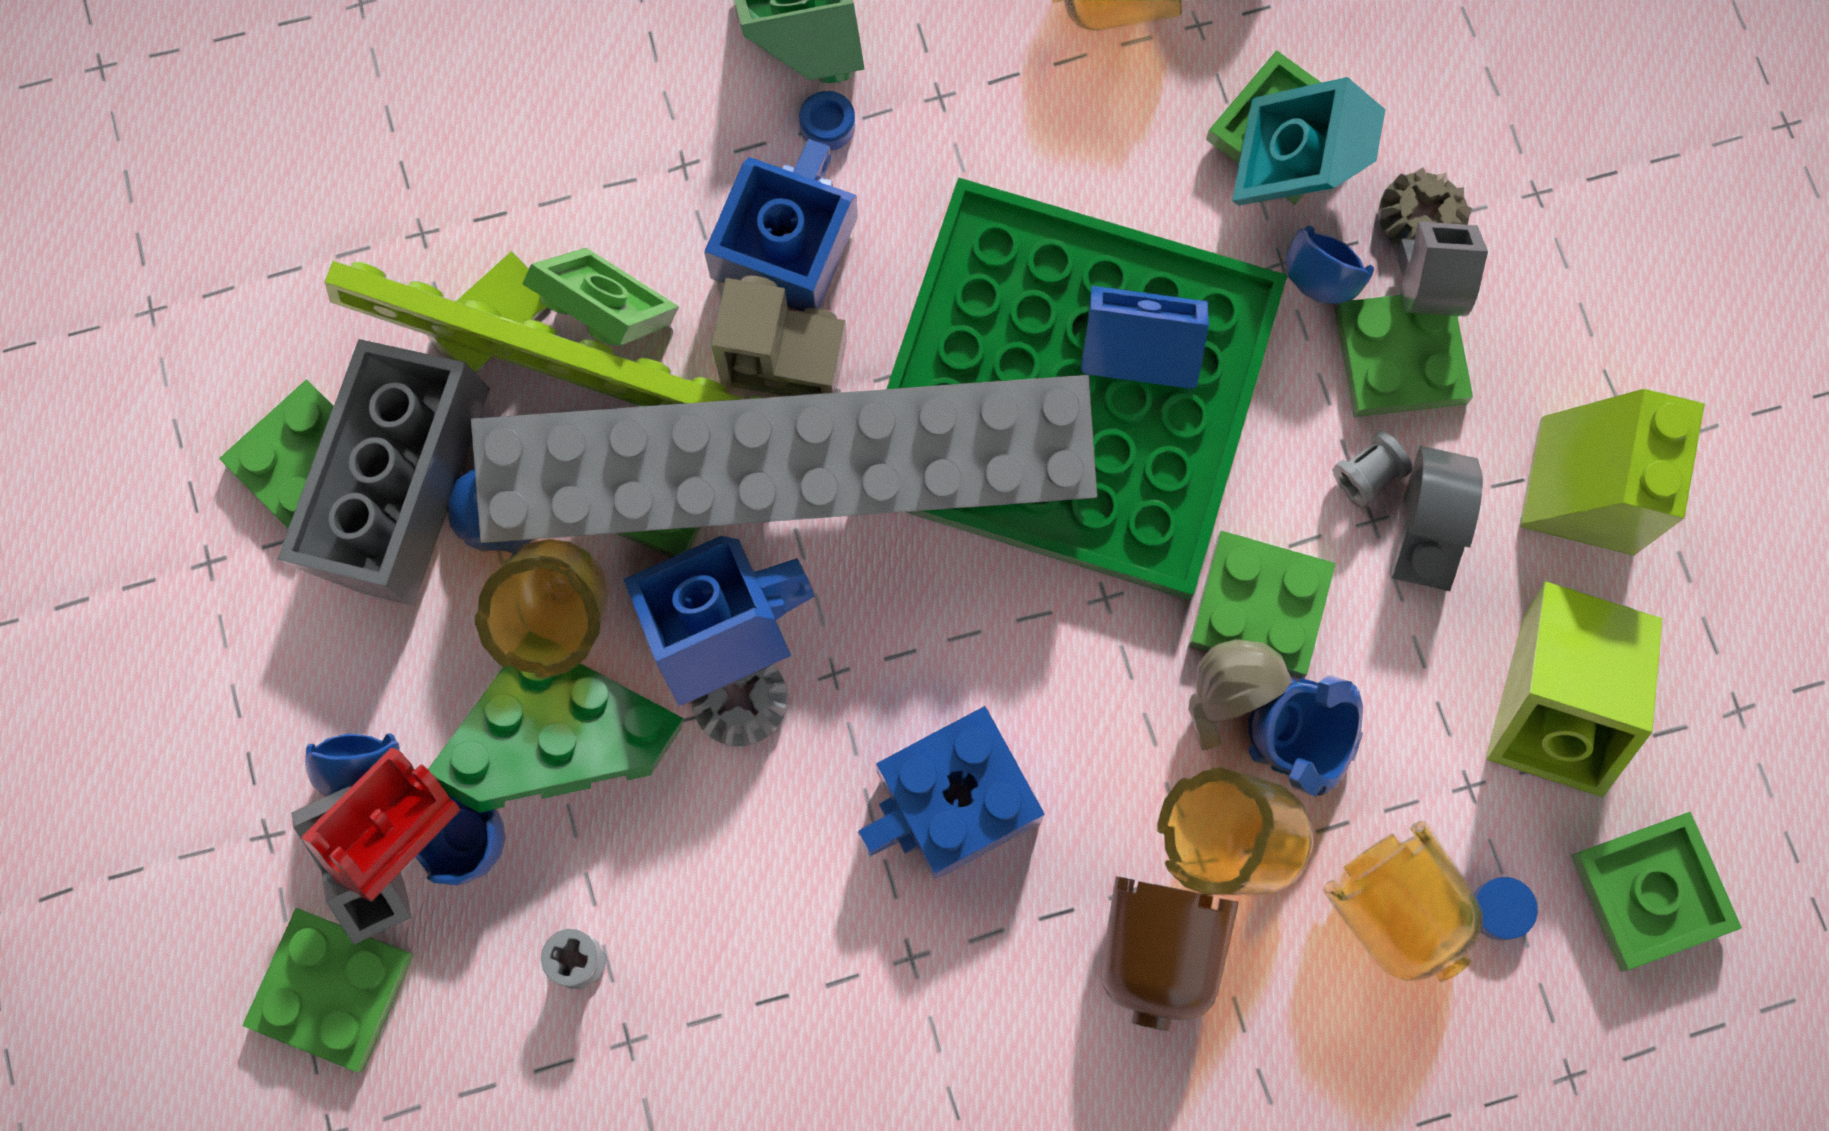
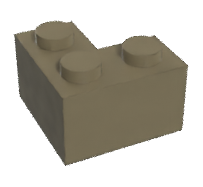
(773, 348)

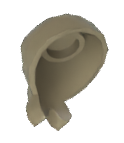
(1232, 682)

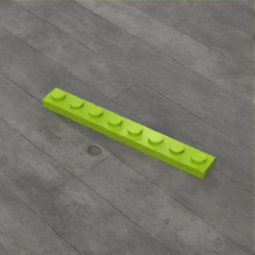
(526, 344)

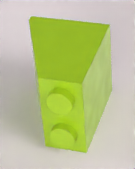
(1614, 470)
(1578, 690)

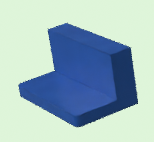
(1145, 337)

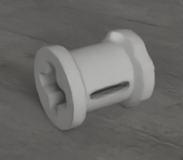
(1372, 468)
(567, 941)

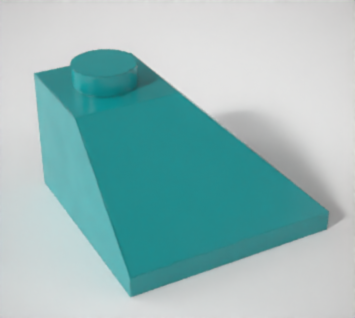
(1307, 140)

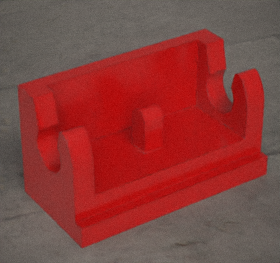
(380, 824)

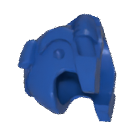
(1309, 733)

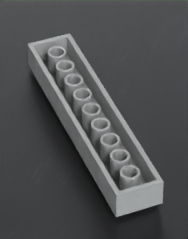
(783, 458)

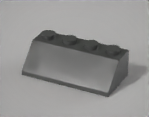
(385, 471)

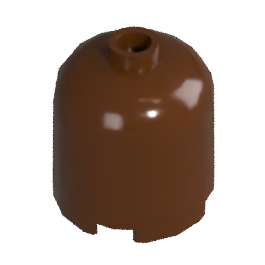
(1165, 951)

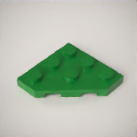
(551, 738)

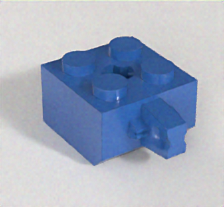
(777, 201)
(715, 615)
(919, 782)

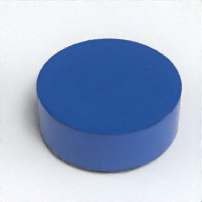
(827, 119)
(1507, 908)

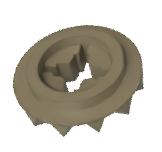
(1401, 201)

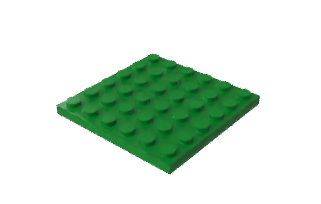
(1013, 303)

